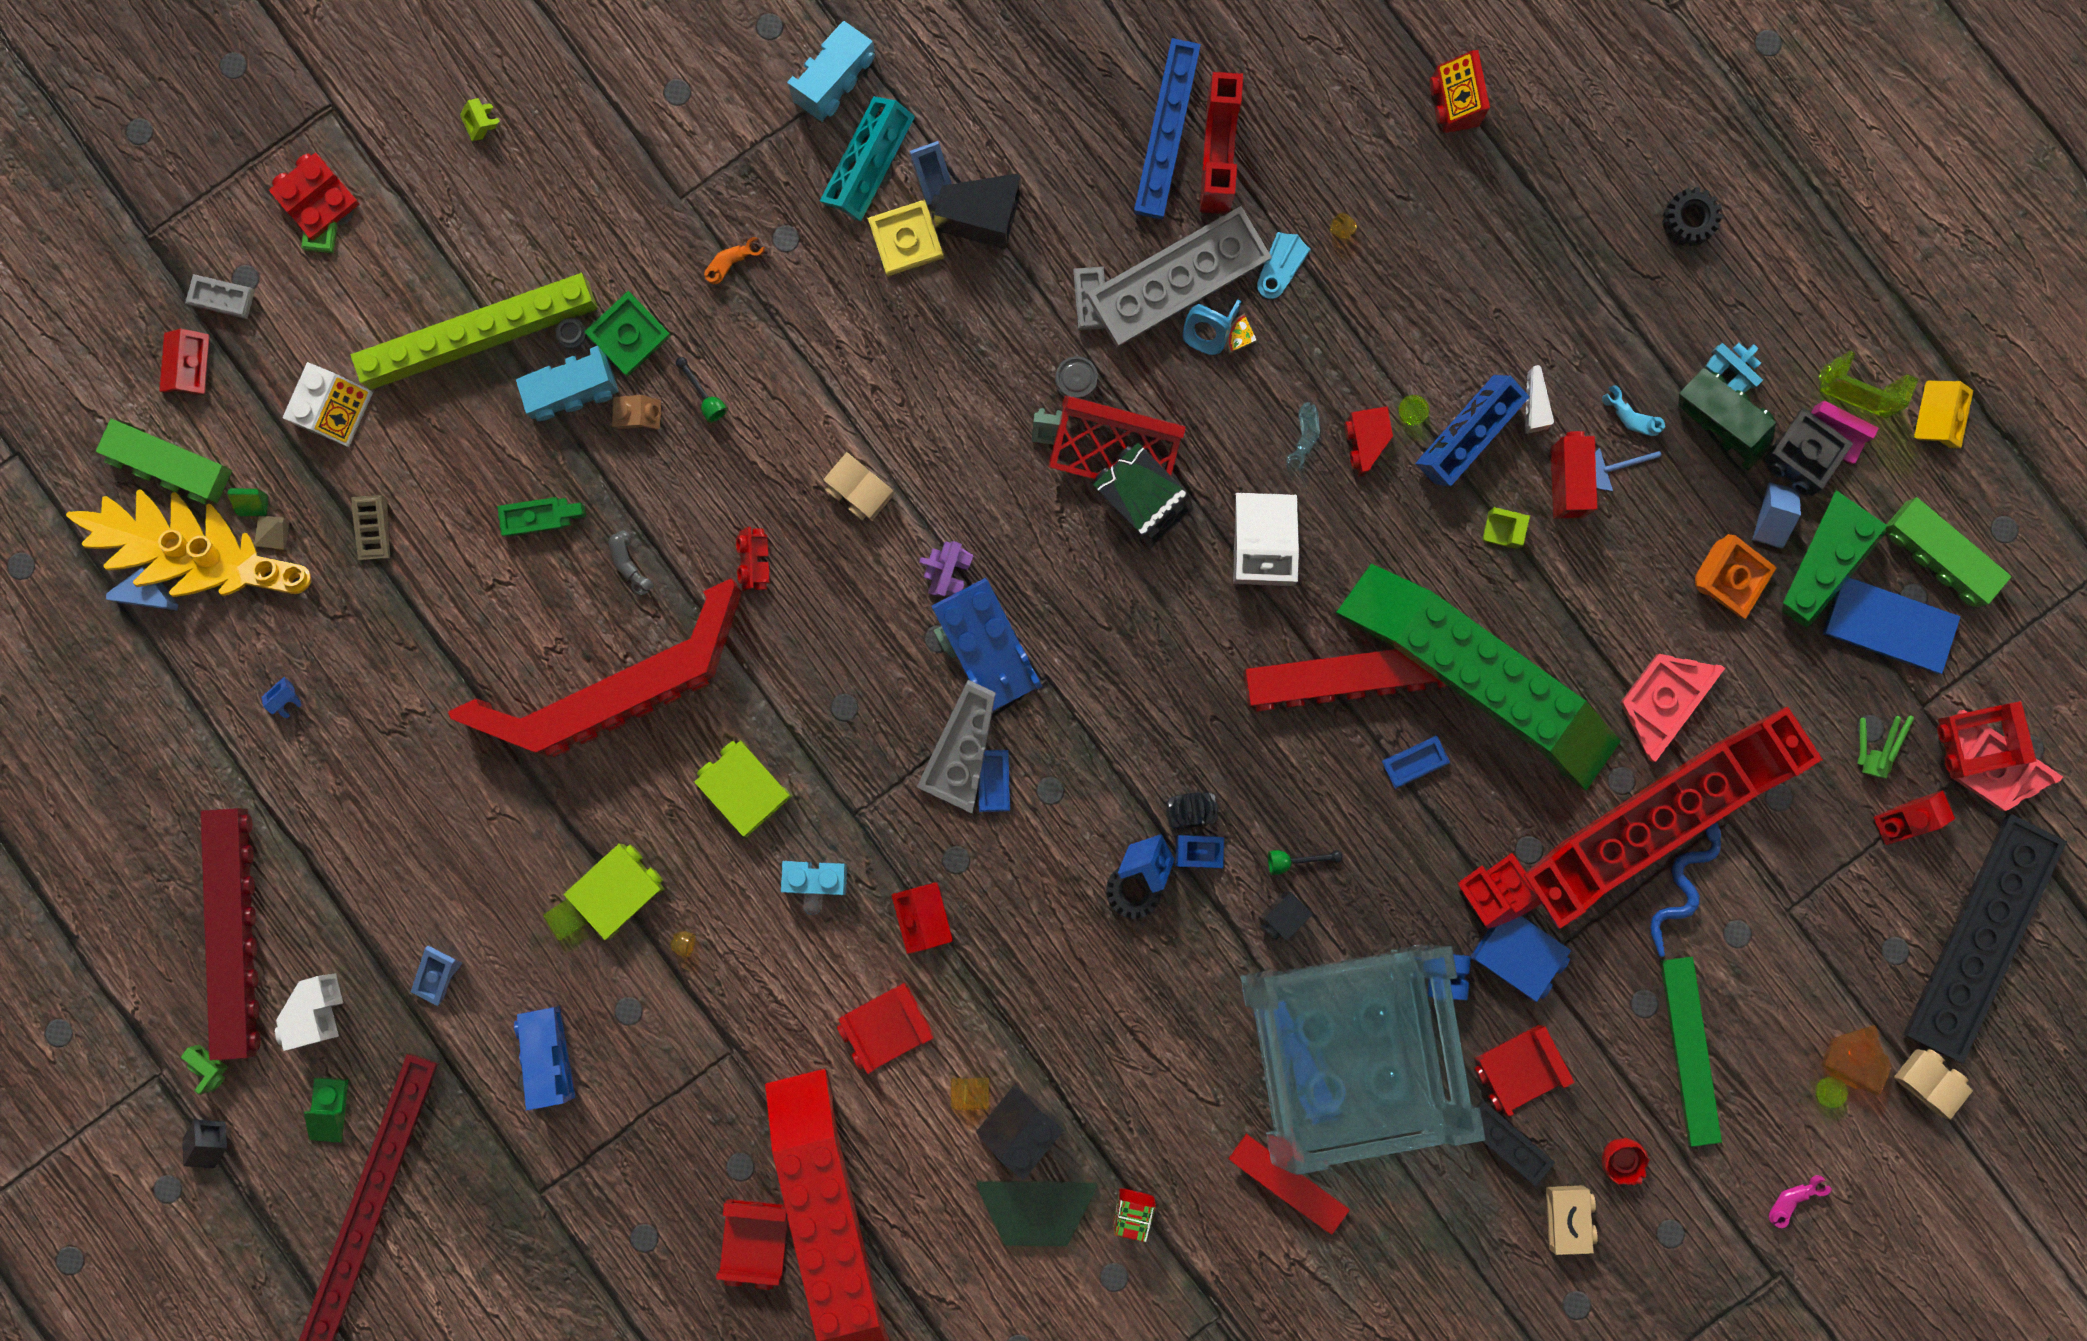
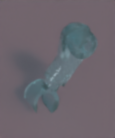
(1310, 433)

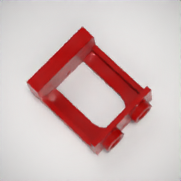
(2015, 731)

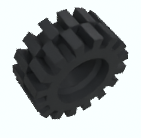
(1696, 199)
(1125, 908)

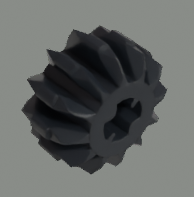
(1192, 810)

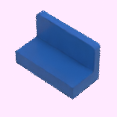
(1151, 858)

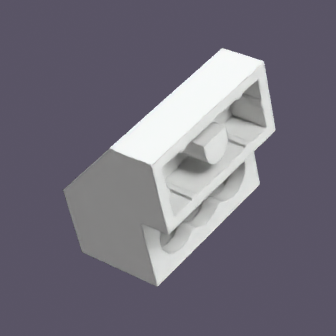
(309, 1013)

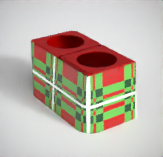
(1133, 1214)

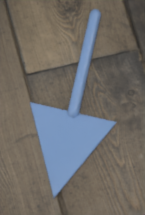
(1602, 477)

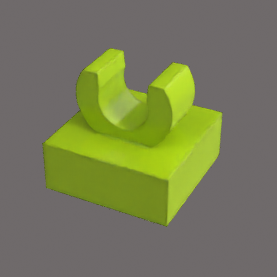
(476, 120)

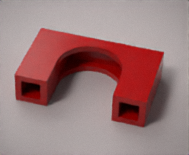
(1218, 166)

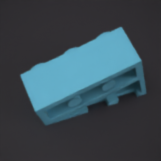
(567, 385)

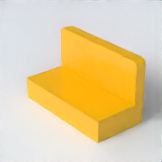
(1944, 412)

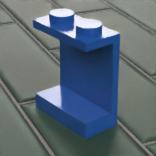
(1522, 956)

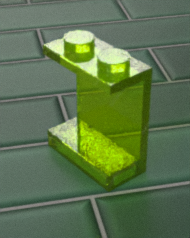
(1860, 394)

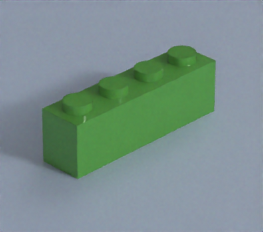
(164, 461)
(1946, 553)

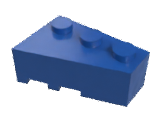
(544, 1058)

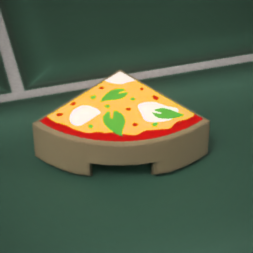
(1240, 335)

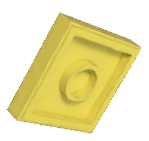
(905, 238)

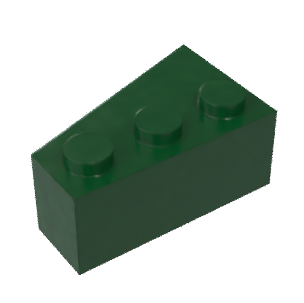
(1729, 415)

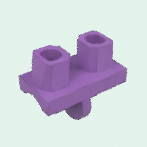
(943, 565)

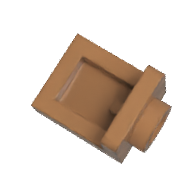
(636, 412)

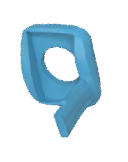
(1218, 321)

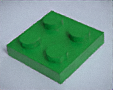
(627, 333)

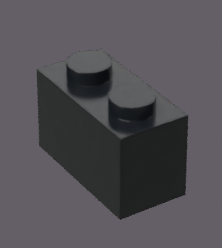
(1284, 916)

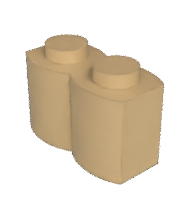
(858, 487)
(1933, 1083)

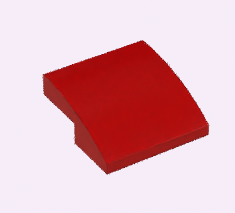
(1500, 892)

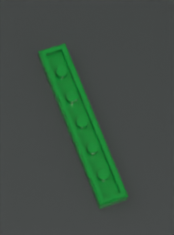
(1690, 1051)

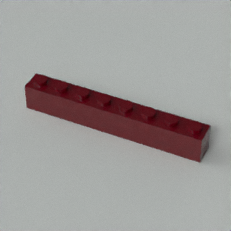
(229, 934)

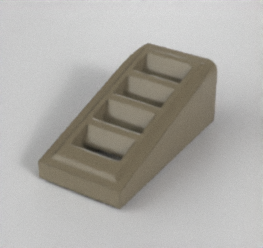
(360, 528)

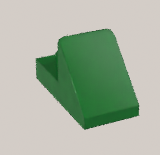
(327, 1110)

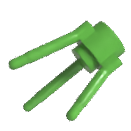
(1880, 763)

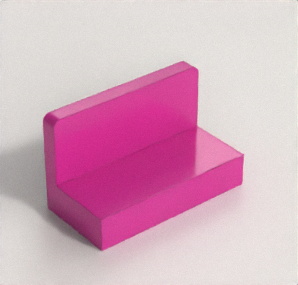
(1847, 425)

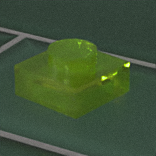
(564, 919)

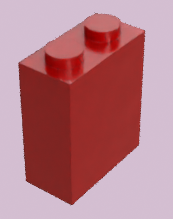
(1574, 476)

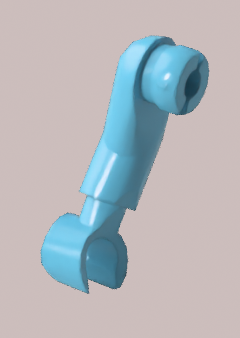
(1633, 421)

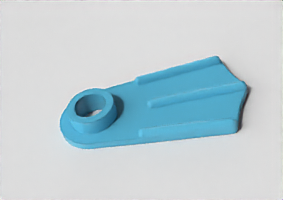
(1287, 256)

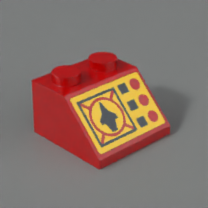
(1460, 93)

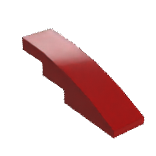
(1292, 1188)

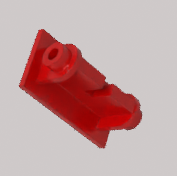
(750, 547)

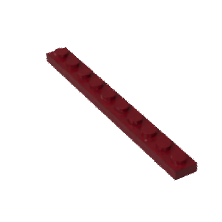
(369, 1199)

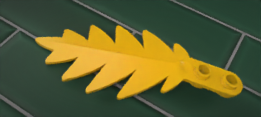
(184, 549)

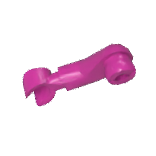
(1788, 1200)

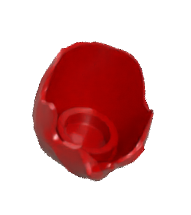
(1625, 1161)

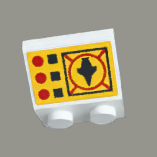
(327, 404)

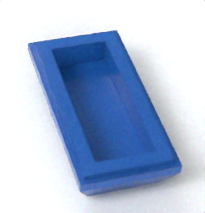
(1415, 762)
(994, 782)

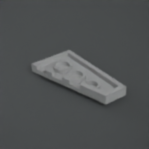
(959, 754)

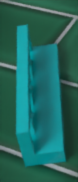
(871, 158)

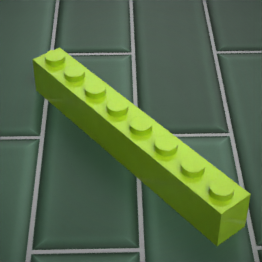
(474, 331)

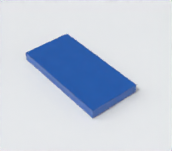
(1892, 625)

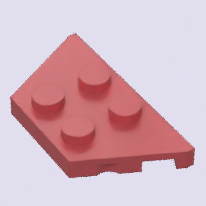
(1666, 699)
(2004, 786)

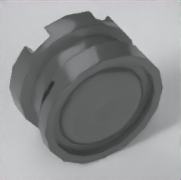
(1076, 378)

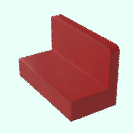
(184, 362)
(922, 918)

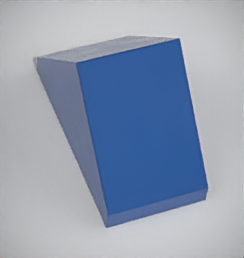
(1199, 851)

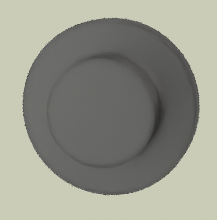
(571, 333)

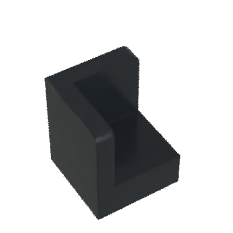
(204, 1143)

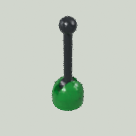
(711, 407)
(1280, 862)

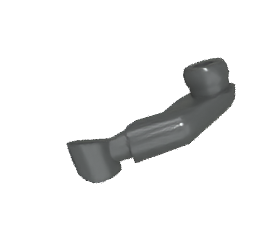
(617, 545)

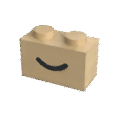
(1570, 1220)

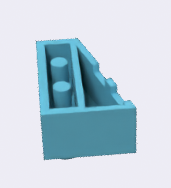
(832, 71)

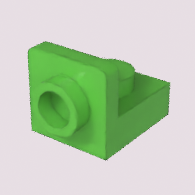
(199, 1064)

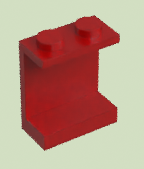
(884, 1028)
(1522, 1069)
(753, 1243)

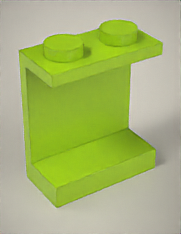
(741, 788)
(614, 890)

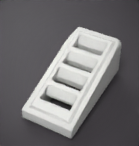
(1538, 408)

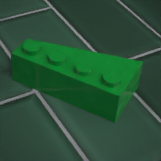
(1835, 553)

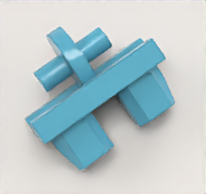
(1725, 358)

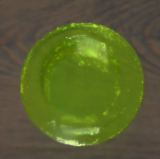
(1413, 410)
(1831, 1092)

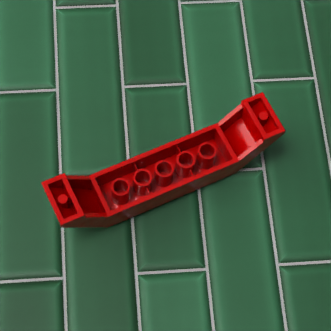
(622, 694)
(1670, 813)
(822, 1210)

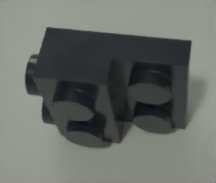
(1807, 453)

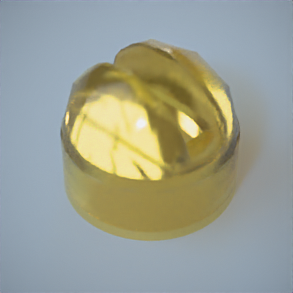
(1343, 226)
(683, 943)

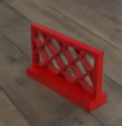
(1114, 419)

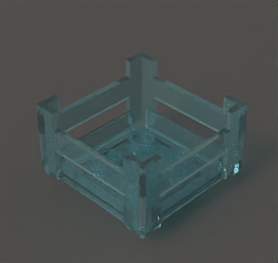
(1358, 1058)

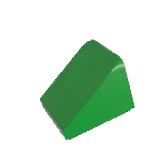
(248, 501)

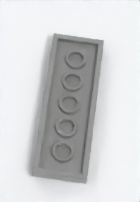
(1178, 276)

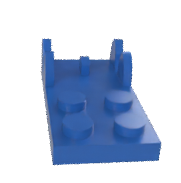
(986, 643)

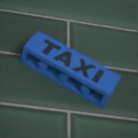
(1472, 430)

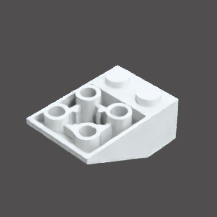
(1266, 539)

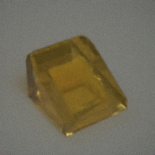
(969, 1093)

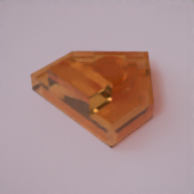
(1858, 1060)

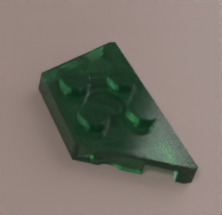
(1036, 1210)

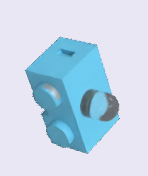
(801, 878)

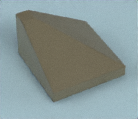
(272, 532)

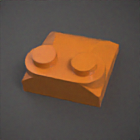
(1734, 575)

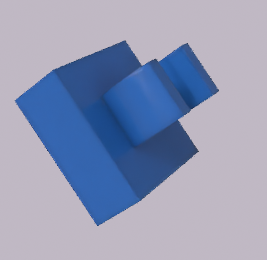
(278, 696)

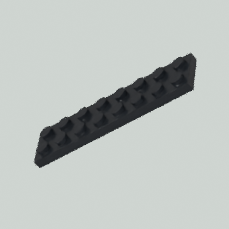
(1984, 938)

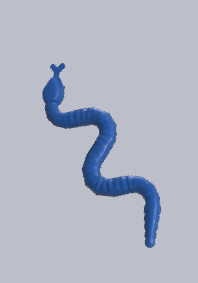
(1714, 835)

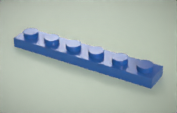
(1167, 128)

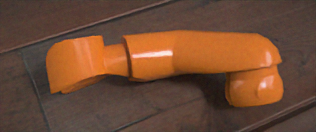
(724, 260)

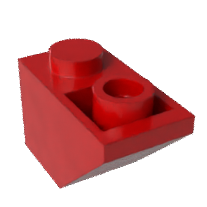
(1369, 435)
(1914, 818)

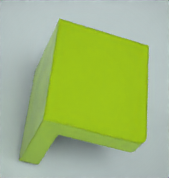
(1506, 528)

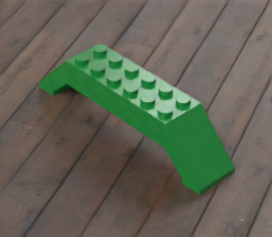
(1482, 671)

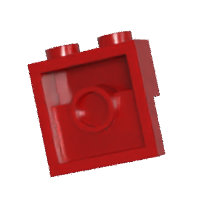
(313, 195)

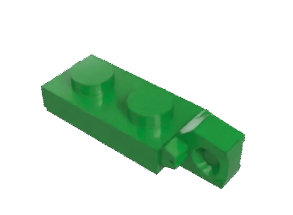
(537, 516)

